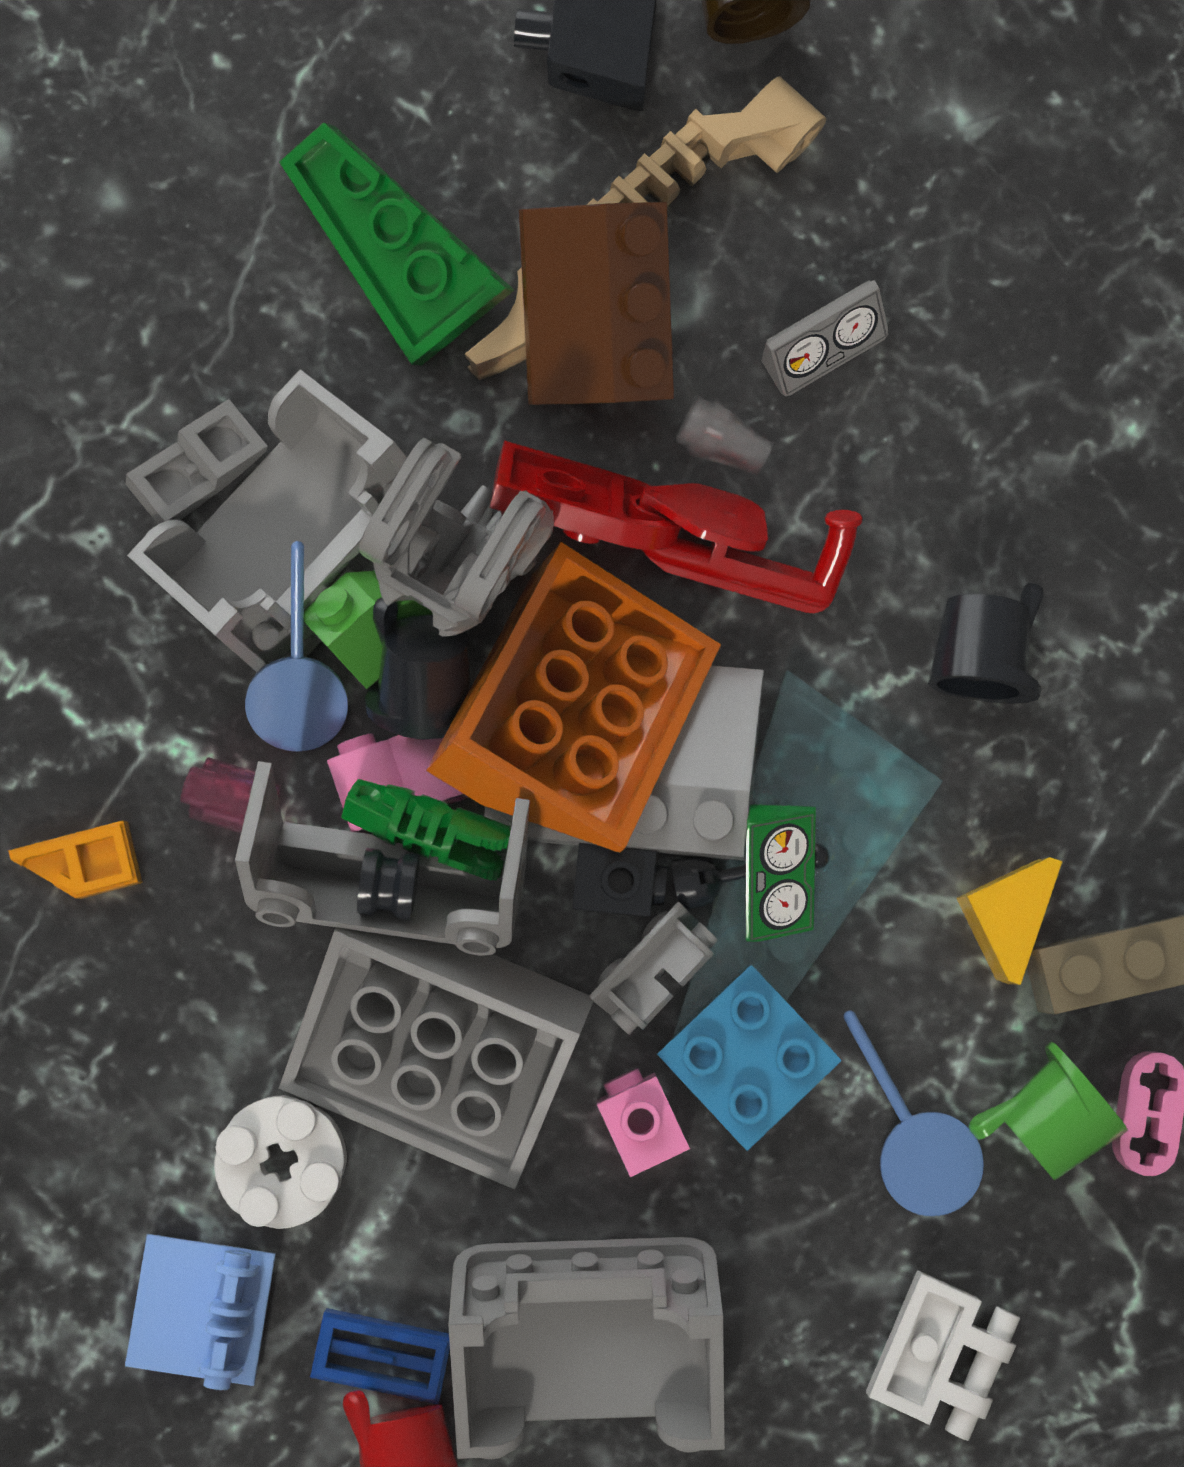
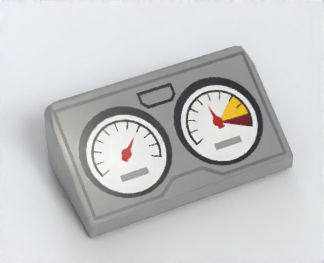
(826, 339)

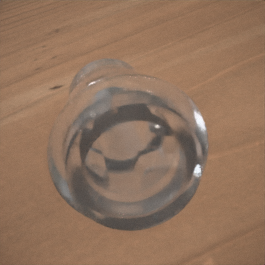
(722, 437)

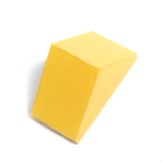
(1009, 914)

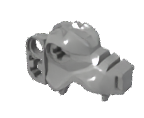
(449, 556)

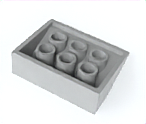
(706, 781)
(436, 1047)

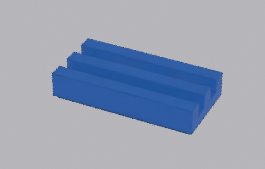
(387, 1330)

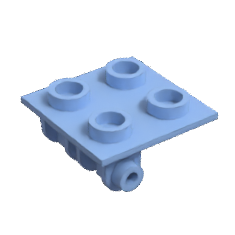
(200, 1310)

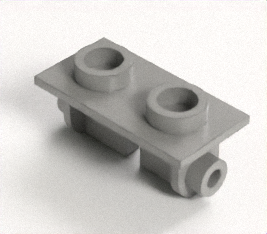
(631, 984)

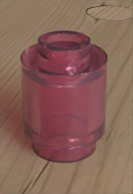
(219, 793)

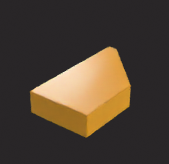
(84, 861)

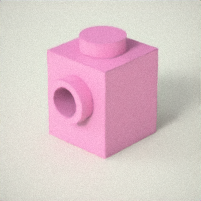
(641, 1121)

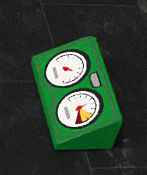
(780, 871)

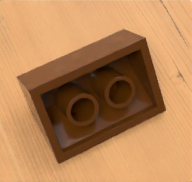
(597, 303)

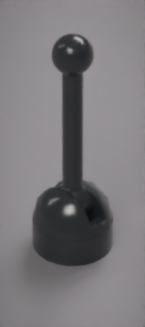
(700, 880)

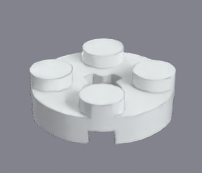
(263, 1196)

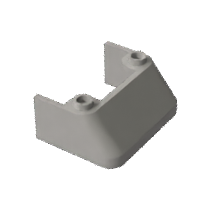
(315, 872)

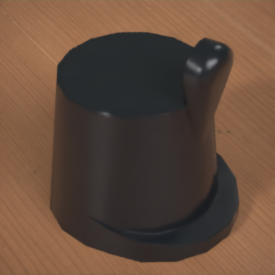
(986, 648)
(420, 675)

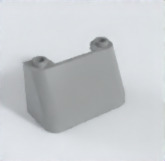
(309, 489)
(586, 1338)

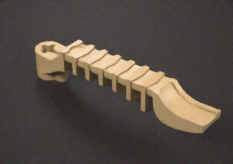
(772, 126)

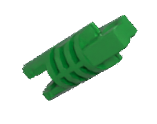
(428, 827)

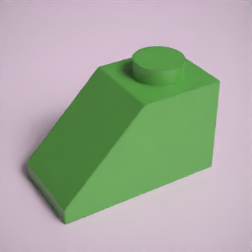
(346, 625)

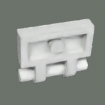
(925, 1348)

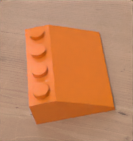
(576, 703)

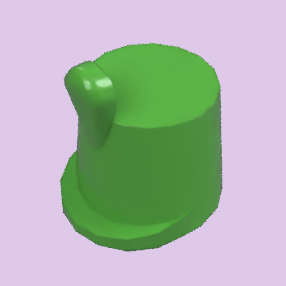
(1055, 1116)

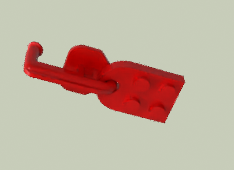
(630, 513)

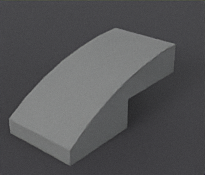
(198, 465)

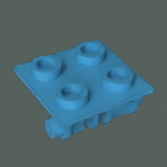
(749, 1057)

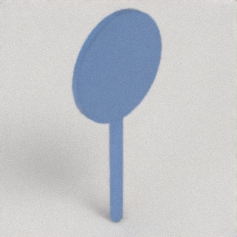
(296, 699)
(929, 1157)

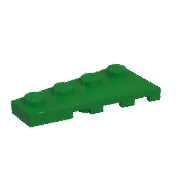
(401, 256)

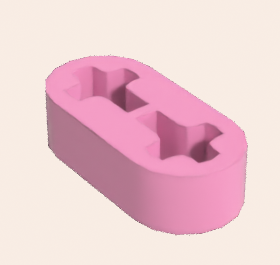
(1165, 1115)

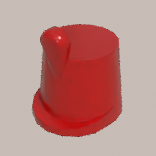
(400, 1437)

